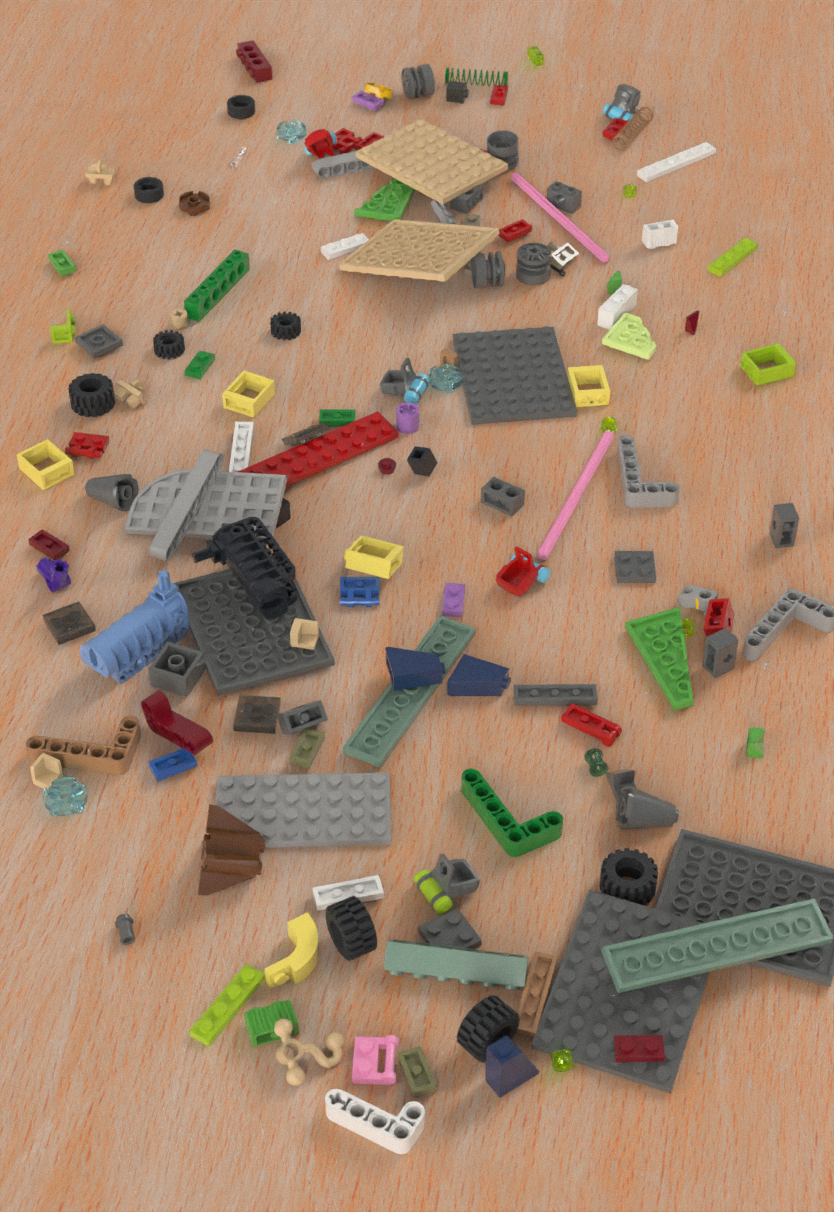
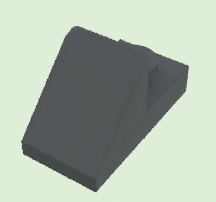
(619, 779)

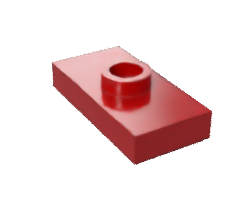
(499, 95)
(368, 140)

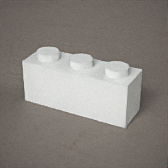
(620, 302)

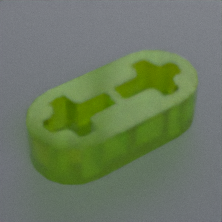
(535, 56)

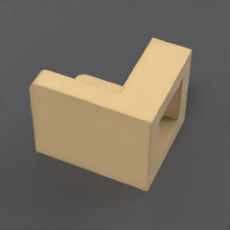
(304, 634)
(46, 770)

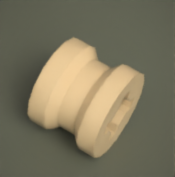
(179, 319)

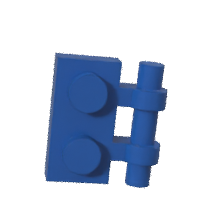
(359, 587)

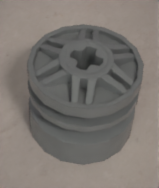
(418, 81)
(504, 146)
(533, 263)
(485, 270)

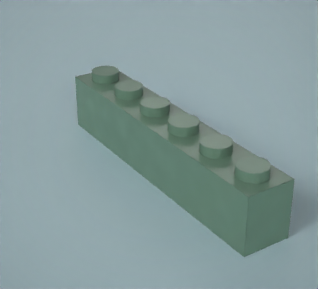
(457, 963)

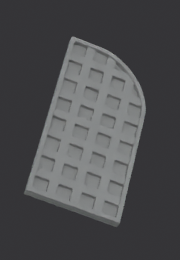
(229, 500)
(311, 808)

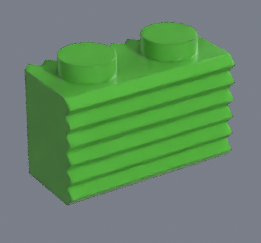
(261, 1021)

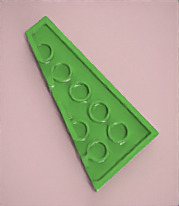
(388, 202)
(664, 652)

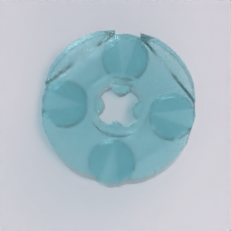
(291, 131)
(438, 379)
(62, 806)

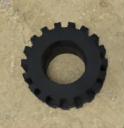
(91, 395)
(633, 865)
(351, 928)
(485, 1025)

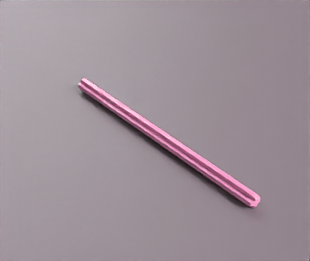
(560, 218)
(575, 495)

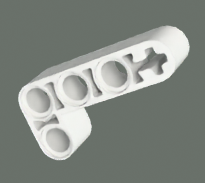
(342, 1108)

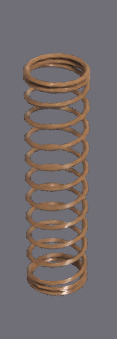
(637, 133)

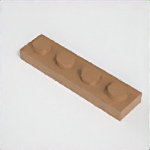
(535, 993)

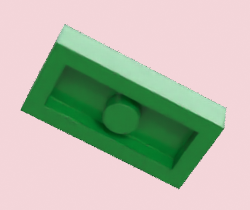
(199, 364)
(336, 417)

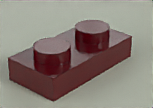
(49, 545)
(639, 1048)

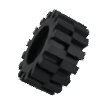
(285, 325)
(168, 344)

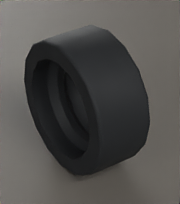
(241, 106)
(146, 183)

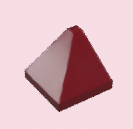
(692, 322)

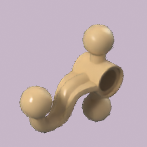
(295, 1075)

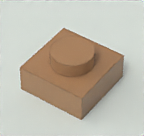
(449, 357)

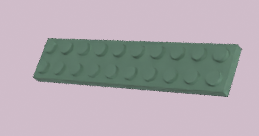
(398, 709)
(716, 945)

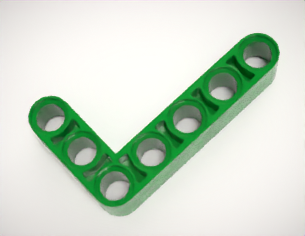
(513, 837)

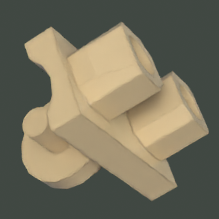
(100, 171)
(133, 391)

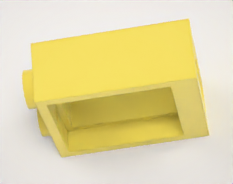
(589, 375)
(251, 407)
(51, 475)
(374, 557)

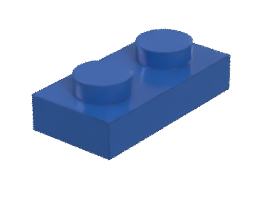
(172, 764)

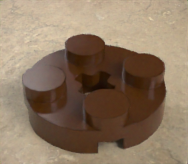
(194, 203)

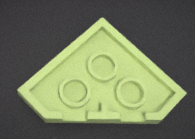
(631, 337)

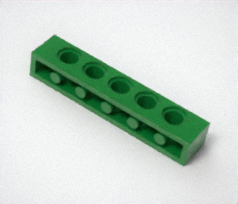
(216, 285)

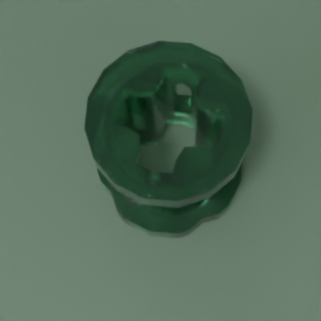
(597, 761)

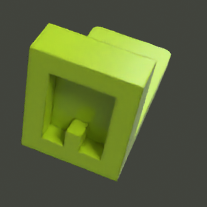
(64, 333)

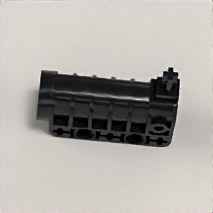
(254, 564)

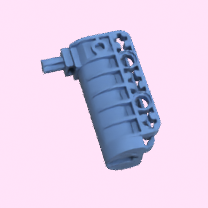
(139, 633)

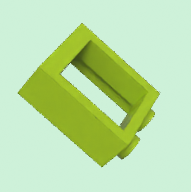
(784, 369)

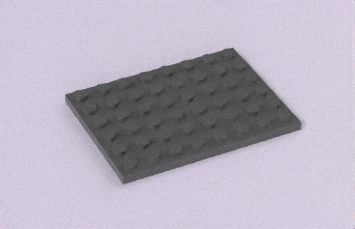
(513, 375)
(240, 642)
(725, 879)
(588, 1010)

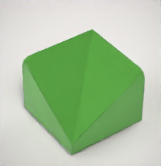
(614, 283)
(755, 742)

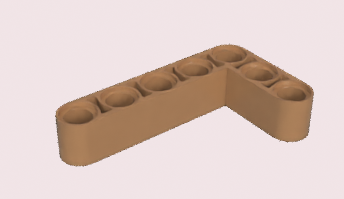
(92, 757)

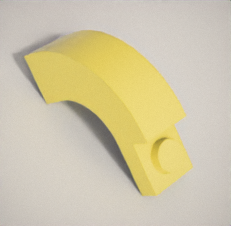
(303, 959)

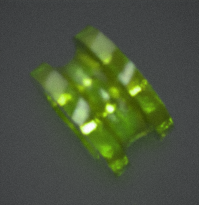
(629, 191)
(609, 424)
(687, 623)
(562, 1060)

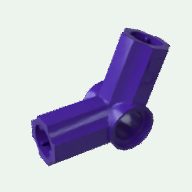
(54, 573)

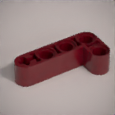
(173, 725)

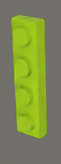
(733, 257)
(227, 1005)

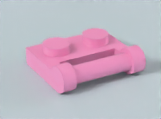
(366, 1060)

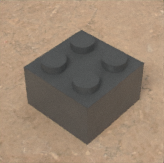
(177, 669)

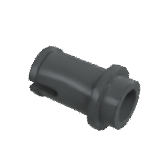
(124, 925)

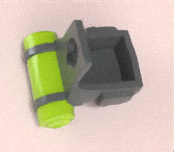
(446, 882)

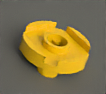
(380, 90)

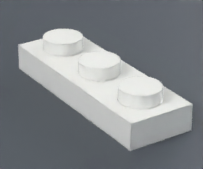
(343, 246)
(364, 889)

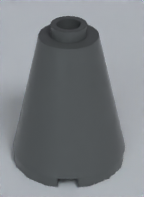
(113, 490)
(644, 810)

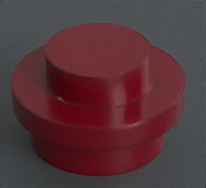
(387, 466)

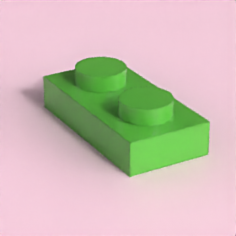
(62, 263)

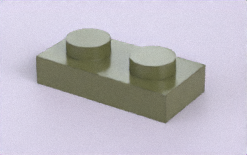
(307, 748)
(417, 1072)

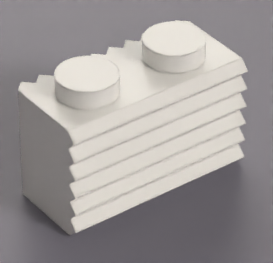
(660, 234)

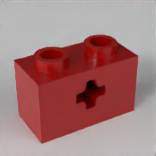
(718, 616)

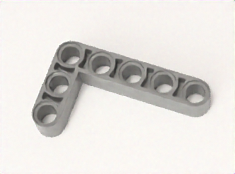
(634, 490)
(789, 606)

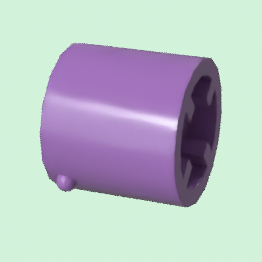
(407, 418)

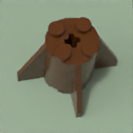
(228, 852)

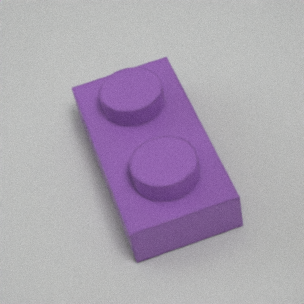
(368, 100)
(453, 599)

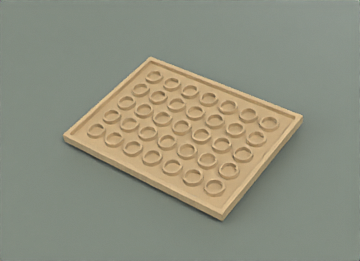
(432, 161)
(419, 250)

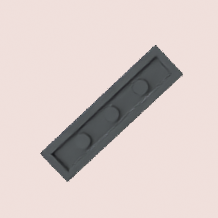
(555, 694)

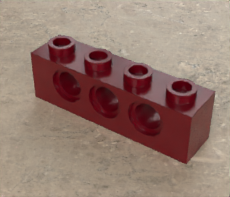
(254, 61)

